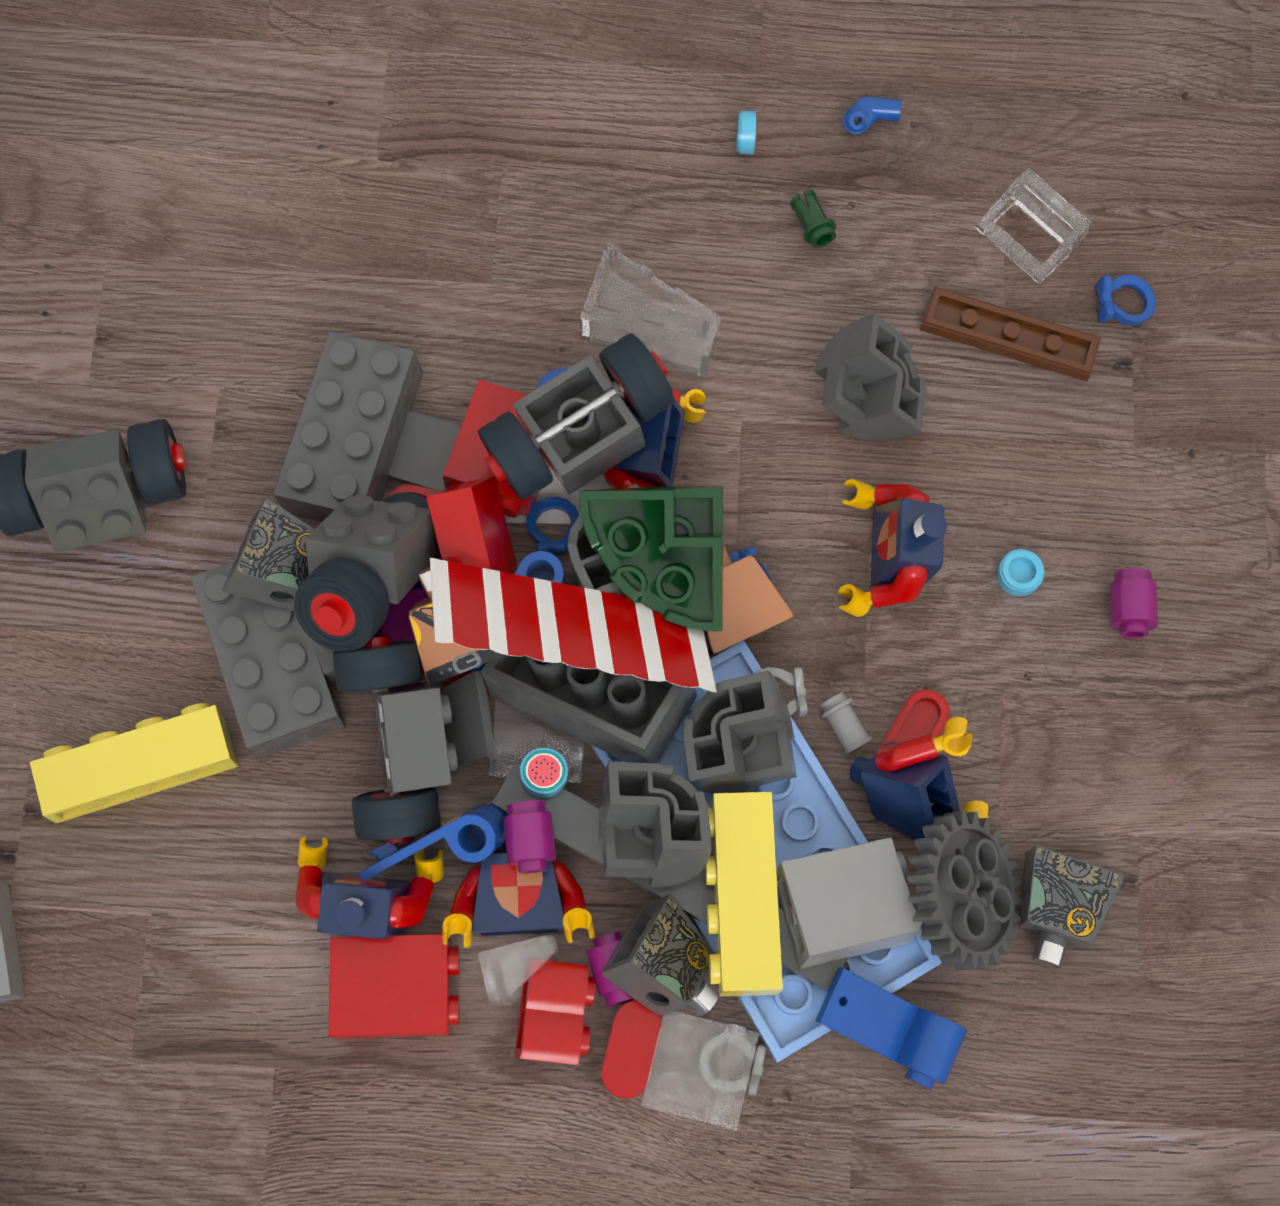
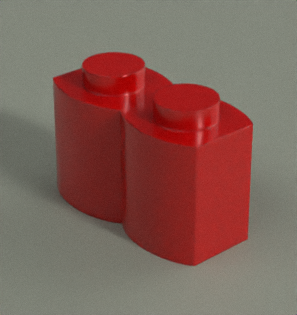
(553, 1014)

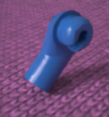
(868, 111)

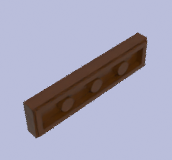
(1010, 333)

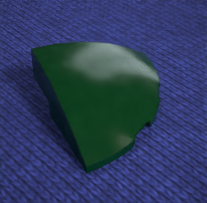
(662, 548)

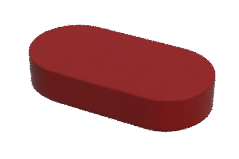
(921, 715)
(630, 1050)

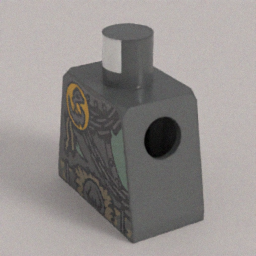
(270, 558)
(1064, 902)
(663, 960)

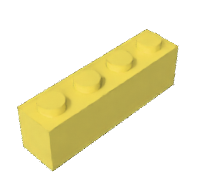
(133, 763)
(745, 895)

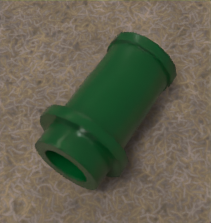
(817, 227)

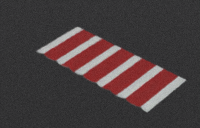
(564, 625)

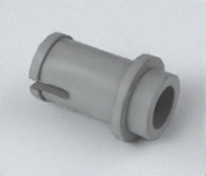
(845, 722)

